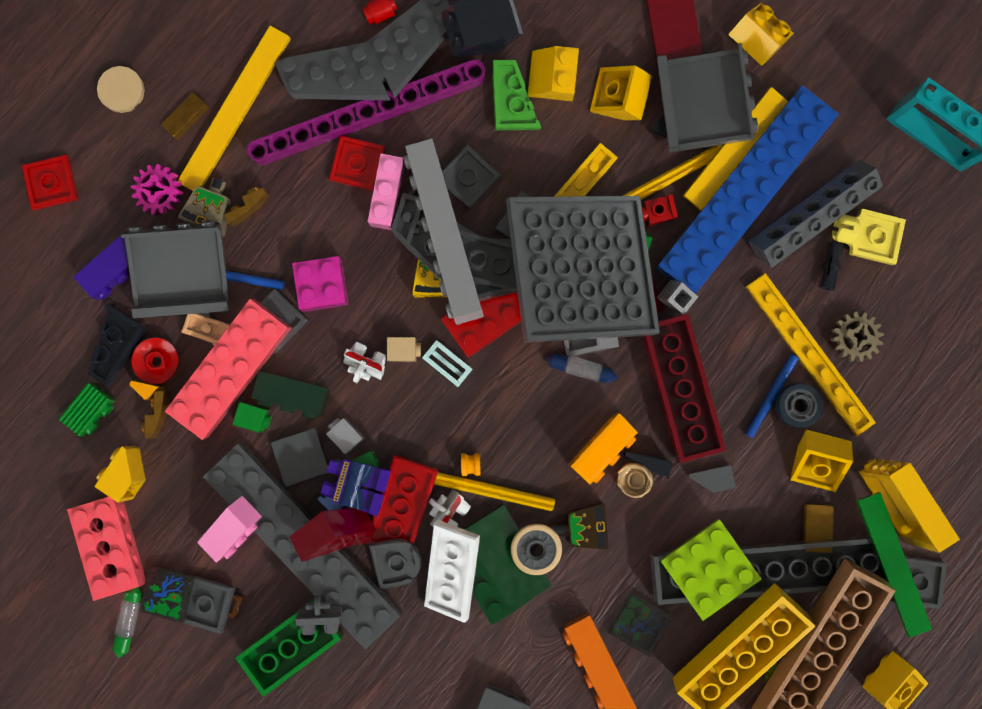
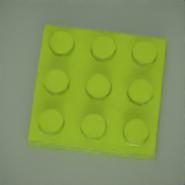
(710, 569)

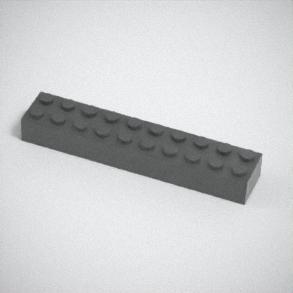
(782, 564)
(334, 576)

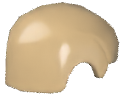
(635, 480)

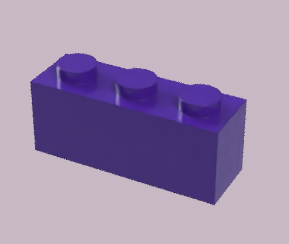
(105, 271)

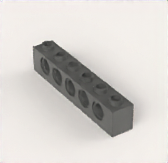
(816, 213)

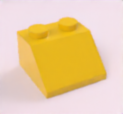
(553, 73)
(621, 92)
(822, 460)
(894, 682)

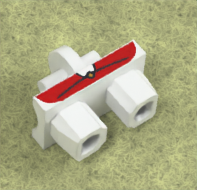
(362, 366)
(446, 507)

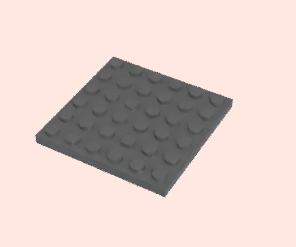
(581, 267)

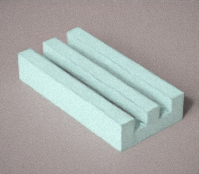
(462, 375)

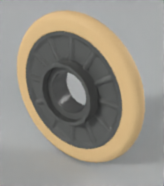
(525, 539)

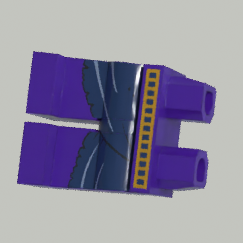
(350, 484)

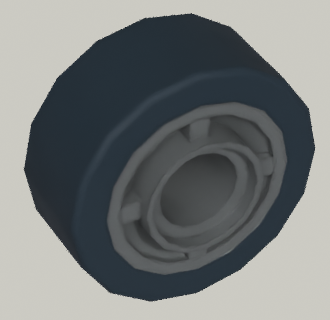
(811, 405)

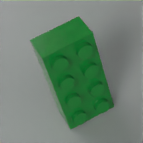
(283, 653)

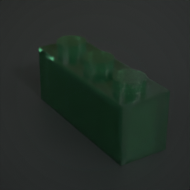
(290, 394)

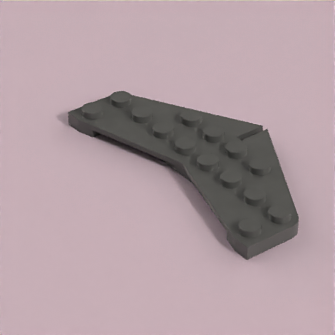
(362, 68)
(488, 258)

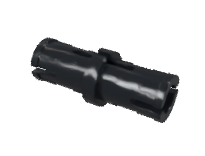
(832, 266)

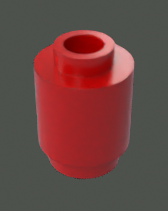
(379, 10)

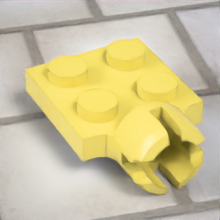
(871, 235)

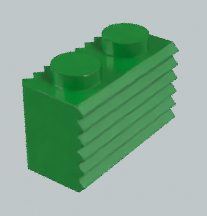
(87, 410)

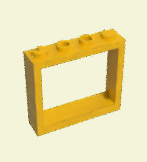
(909, 504)

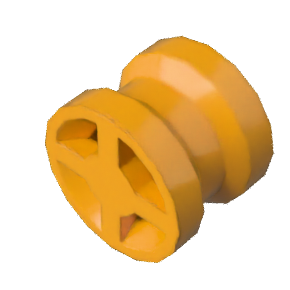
(470, 464)

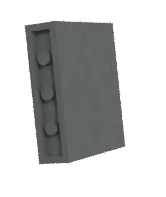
(707, 99)
(177, 269)

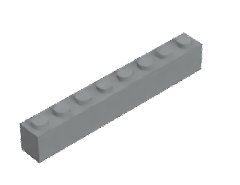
(444, 232)

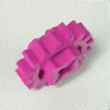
(154, 179)

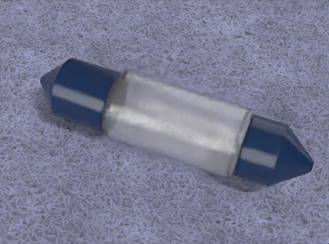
(581, 367)

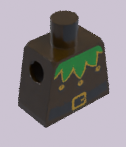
(585, 527)

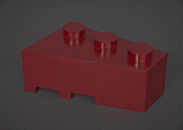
(331, 532)

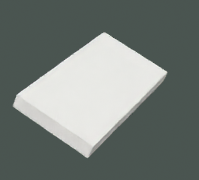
(451, 570)

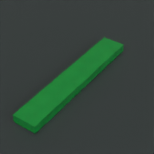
(894, 564)

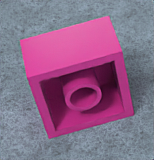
(320, 284)

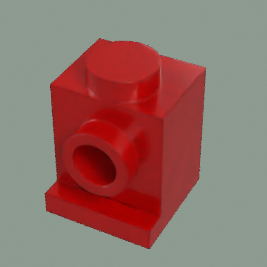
(669, 210)

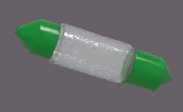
(126, 621)

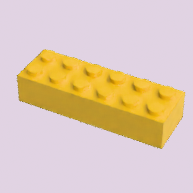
(743, 651)

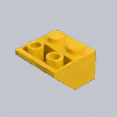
(761, 33)
(123, 475)

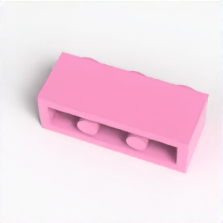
(386, 191)
(230, 530)

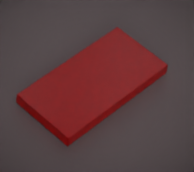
(404, 500)

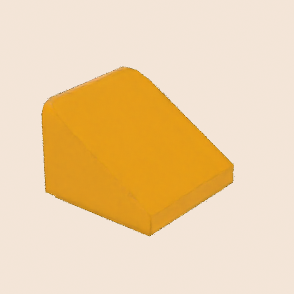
(145, 390)

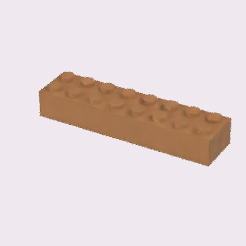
(820, 658)

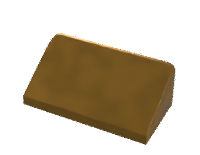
(185, 116)
(818, 525)

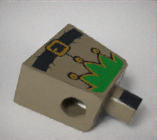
(207, 206)

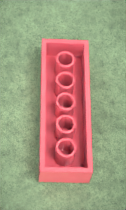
(228, 369)

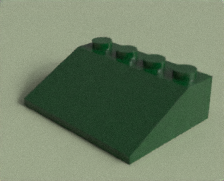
(497, 580)

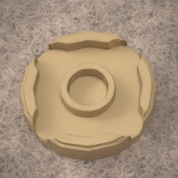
(120, 89)

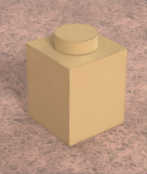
(403, 349)

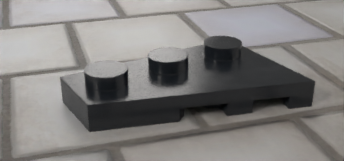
(117, 341)

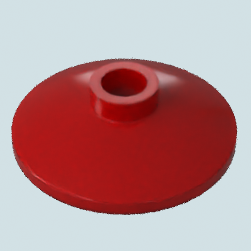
(144, 357)

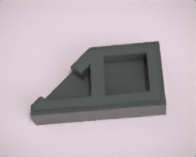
(715, 479)

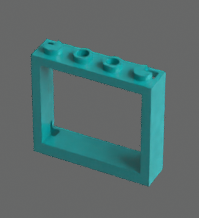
(932, 135)

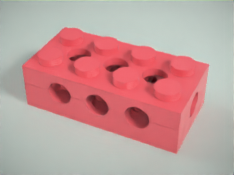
(93, 553)

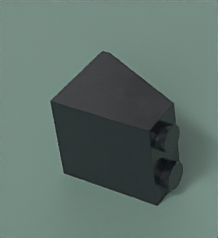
(481, 26)

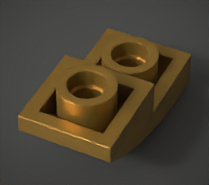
(253, 201)
(153, 423)

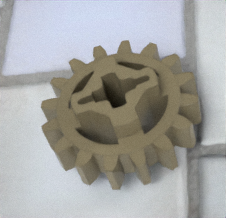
(860, 327)

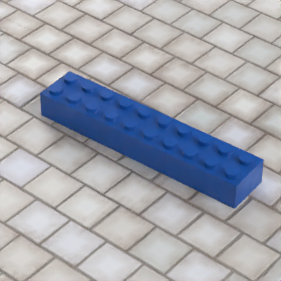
(747, 190)

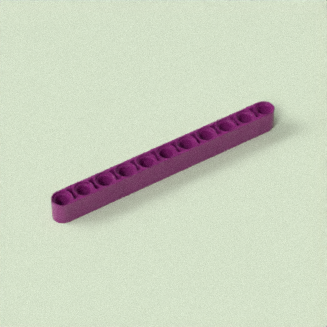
(355, 111)

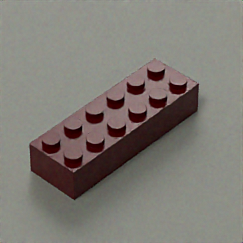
(683, 390)

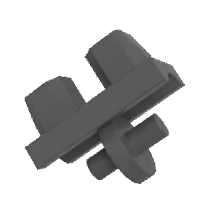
(319, 614)

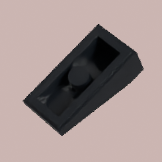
(659, 466)

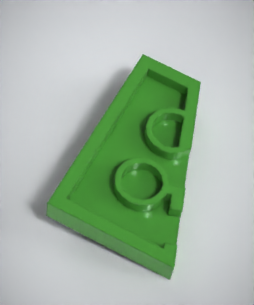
(511, 101)

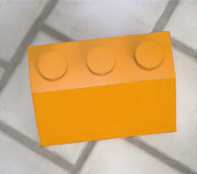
(603, 449)

